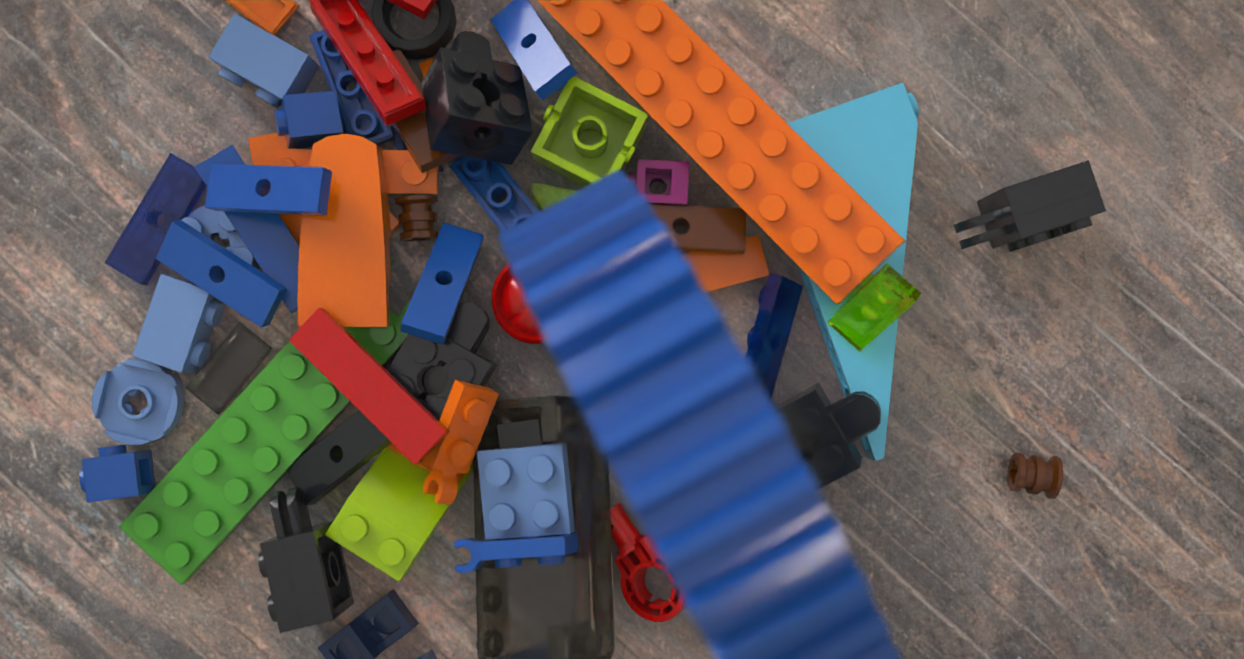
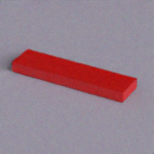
(369, 59)
(369, 386)

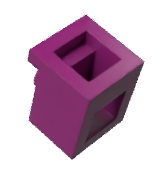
(670, 173)

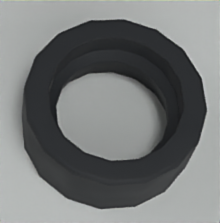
(418, 48)

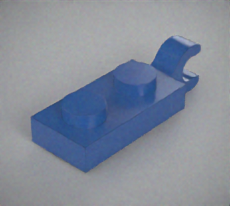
(510, 551)

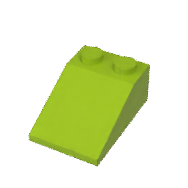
(390, 515)

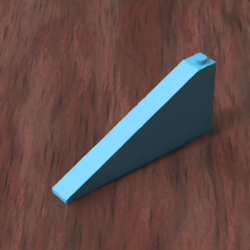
(874, 152)

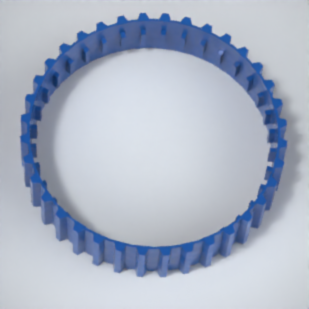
(691, 432)

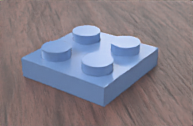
(526, 491)

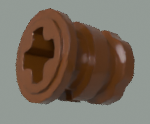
(417, 217)
(1035, 475)

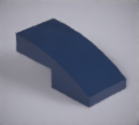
(371, 630)

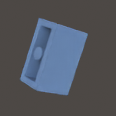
(262, 60)
(178, 325)

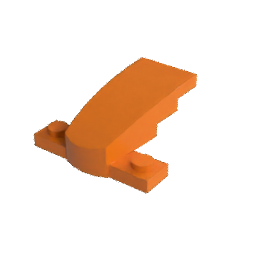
(348, 251)

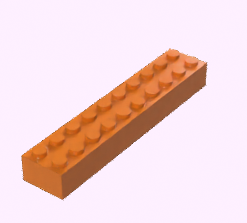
(734, 138)

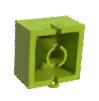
(588, 133)

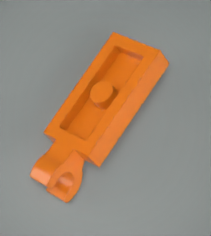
(466, 419)

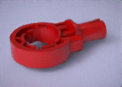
(634, 557)

